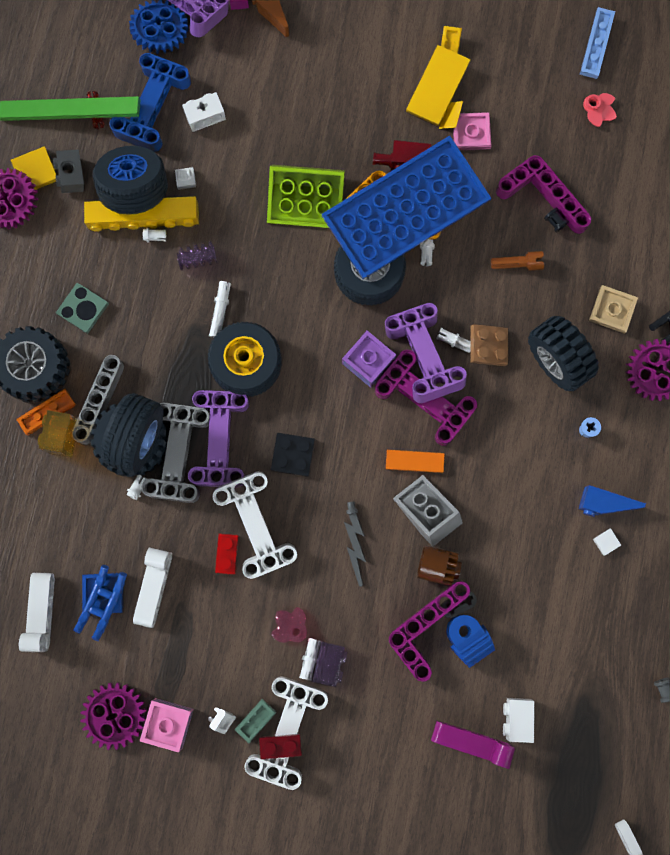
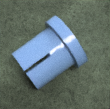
(595, 427)

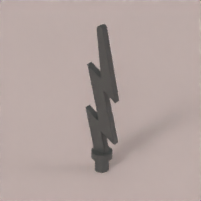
(352, 530)

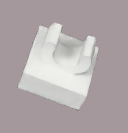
(185, 178)
(222, 721)

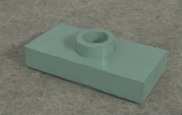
(255, 720)

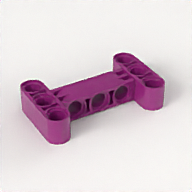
(438, 408)

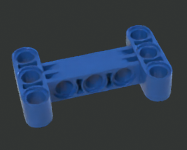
(151, 101)

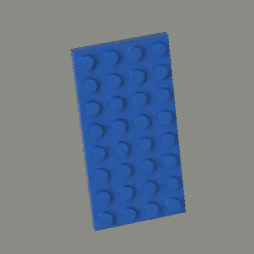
(406, 207)

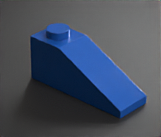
(599, 501)

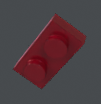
(280, 746)

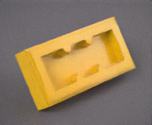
(451, 38)

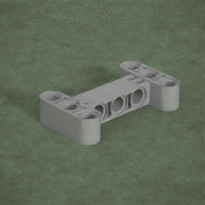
(177, 454)

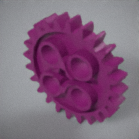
(22, 190)
(650, 385)
(95, 722)

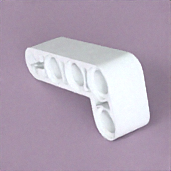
(152, 587)
(38, 614)

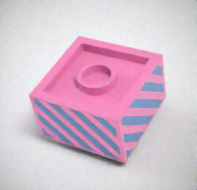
(166, 725)

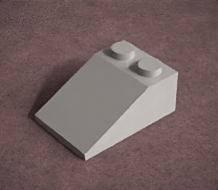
(428, 510)

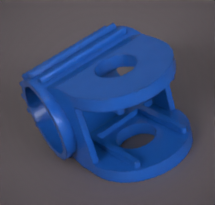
(474, 645)

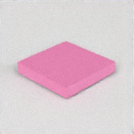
(473, 131)

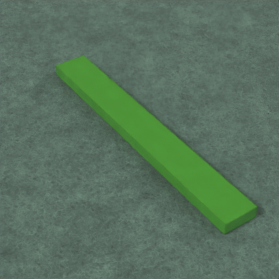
(70, 108)

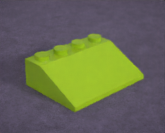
(303, 194)

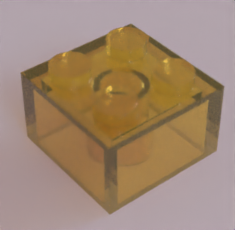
(57, 434)

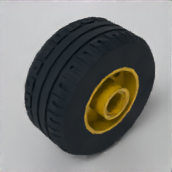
(241, 342)

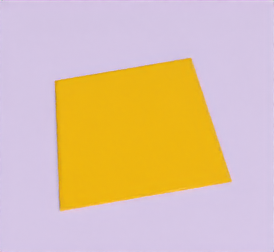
(451, 115)

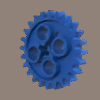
(157, 21)

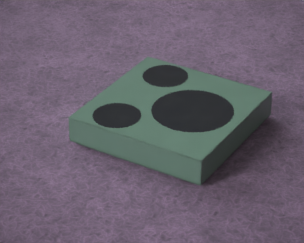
(82, 308)

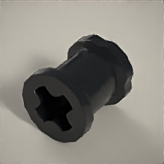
(556, 220)

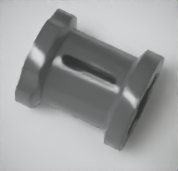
(664, 689)

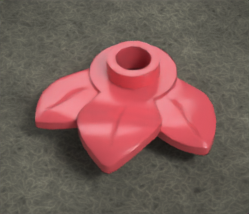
(602, 110)

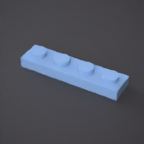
(597, 43)

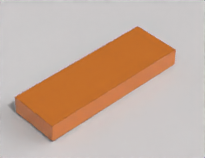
(32, 419)
(414, 461)

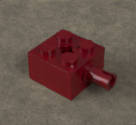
(402, 152)

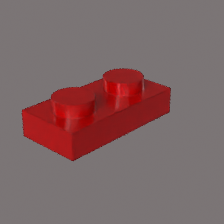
(226, 554)

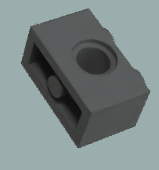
(71, 161)

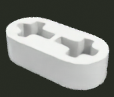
(628, 838)

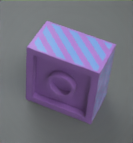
(368, 359)

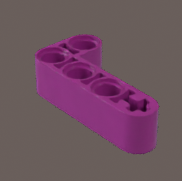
(472, 743)

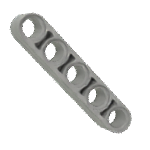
(98, 390)

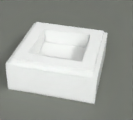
(607, 542)

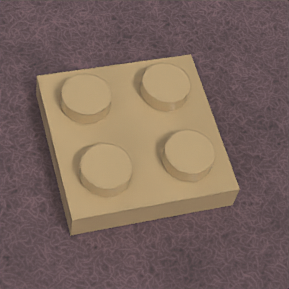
(613, 309)

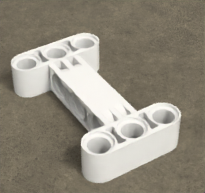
(255, 525)
(288, 725)

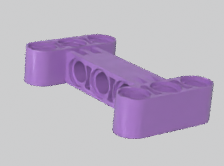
(203, 13)
(425, 352)
(218, 437)

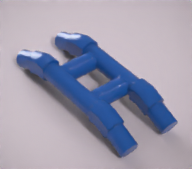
(91, 609)

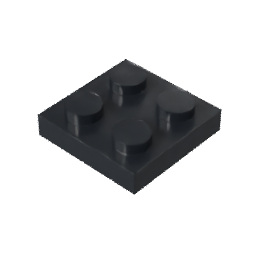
(292, 454)

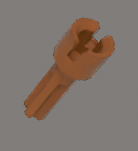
(527, 261)

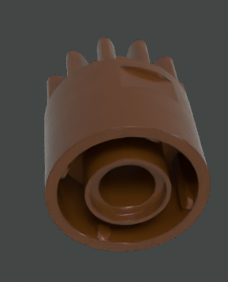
(439, 566)

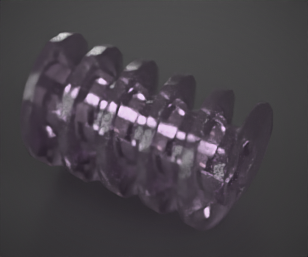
(196, 255)

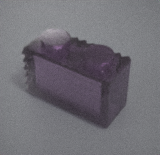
(329, 664)

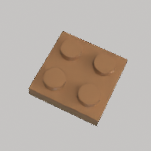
(489, 345)

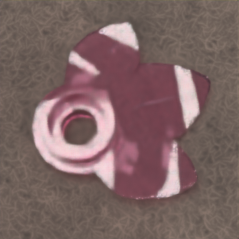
(288, 623)

